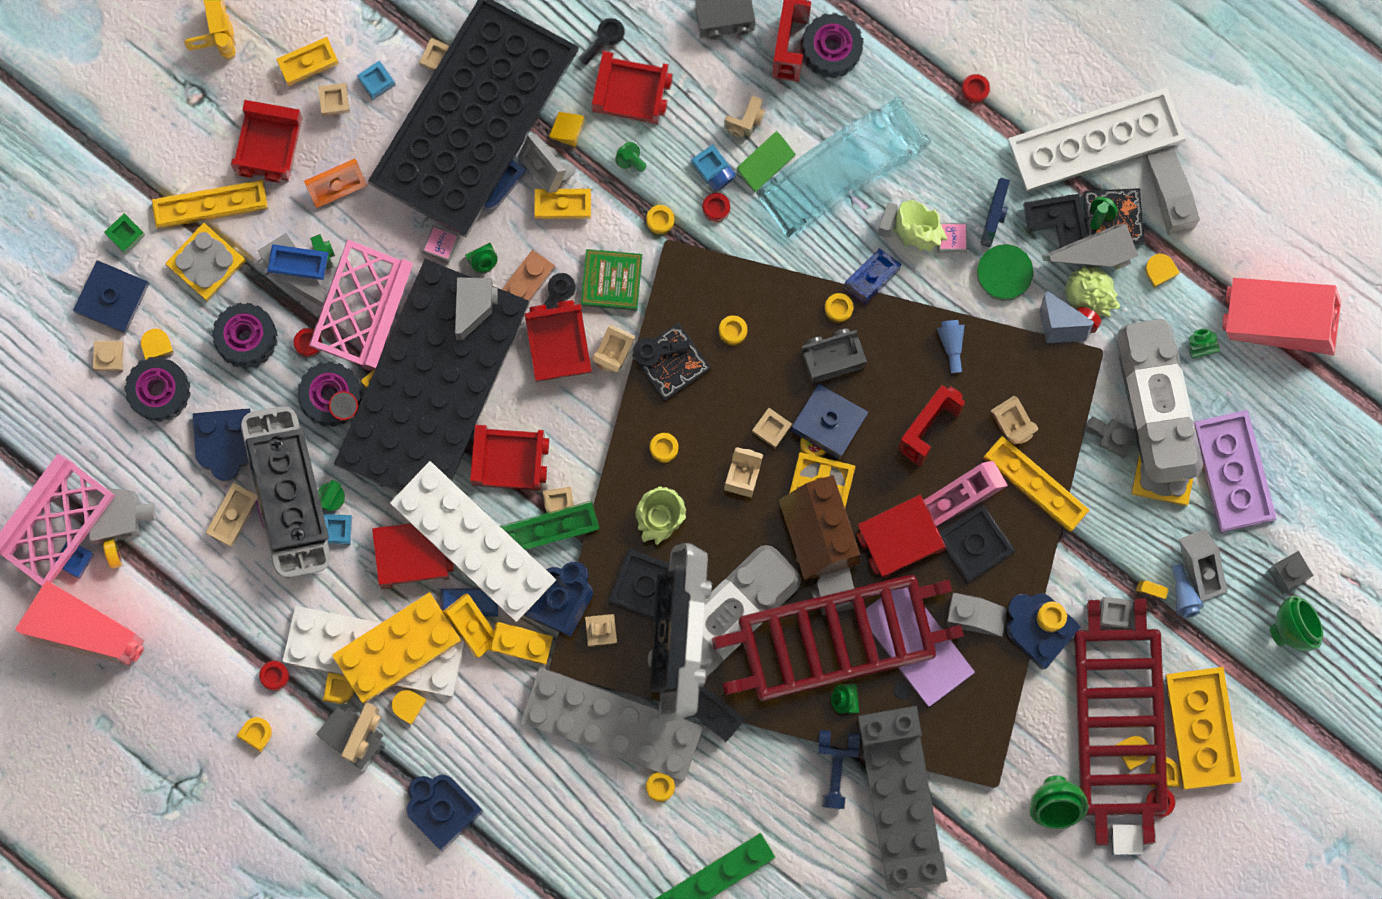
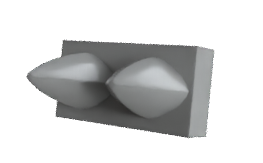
(543, 163)

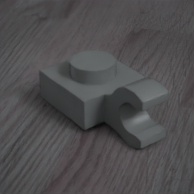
(1115, 436)

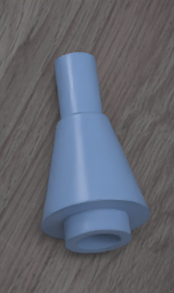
(952, 337)
(1187, 600)

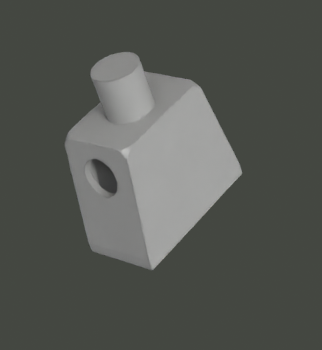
(121, 517)

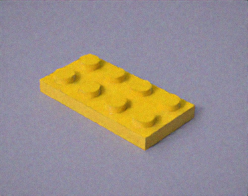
(396, 648)
(1203, 728)

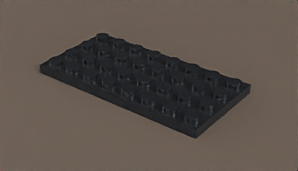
(473, 115)
(428, 384)

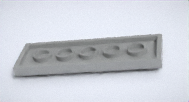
(611, 724)

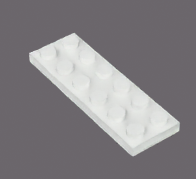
(1096, 140)
(473, 541)
(319, 634)

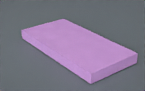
(1234, 471)
(928, 678)

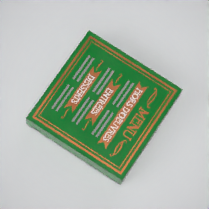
(611, 279)

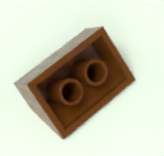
(820, 528)

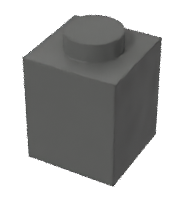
(1290, 572)

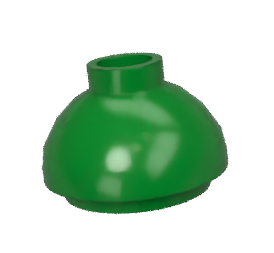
(1297, 625)
(1058, 803)

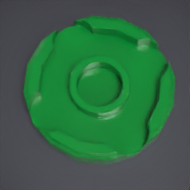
(1005, 272)

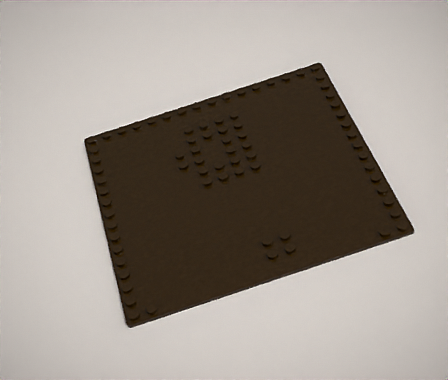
(905, 366)

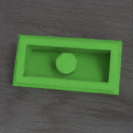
(765, 161)

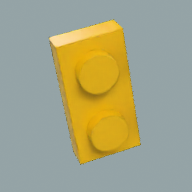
(307, 61)
(563, 204)
(470, 625)
(521, 643)

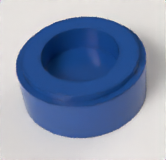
(722, 179)

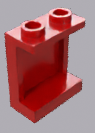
(787, 64)
(631, 89)
(267, 141)
(557, 341)
(911, 442)
(509, 459)
(900, 536)
(407, 556)

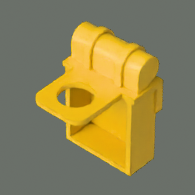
(220, 30)

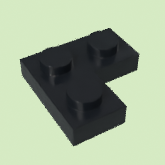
(1061, 213)

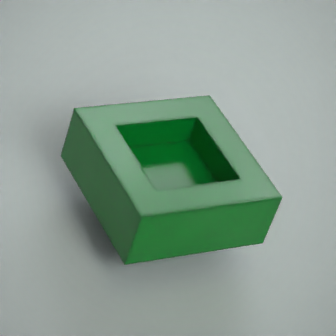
(124, 233)
(320, 245)

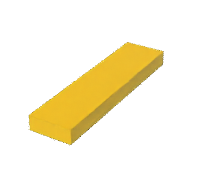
(209, 204)
(1036, 484)

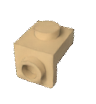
(753, 115)
(613, 349)
(1014, 421)
(743, 472)

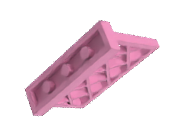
(383, 315)
(37, 503)

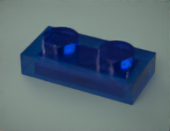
(872, 276)

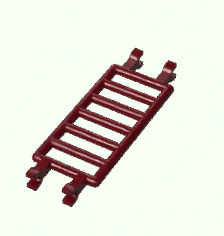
(846, 672)
(1156, 721)

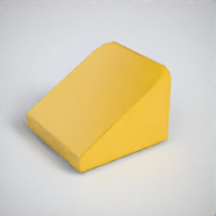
(567, 128)

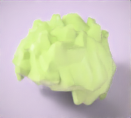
(918, 226)
(1091, 289)
(660, 514)

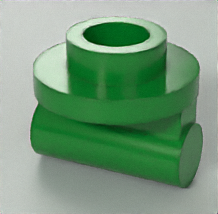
(628, 156)
(1103, 210)
(482, 259)
(1203, 343)
(331, 496)
(845, 699)

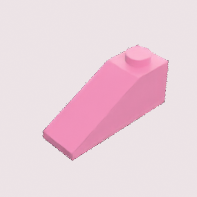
(965, 492)

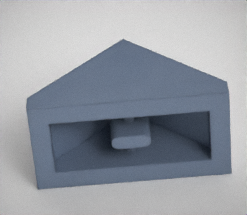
(1062, 321)

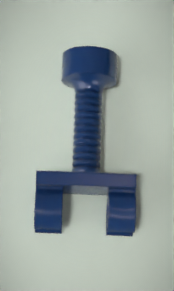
(833, 798)

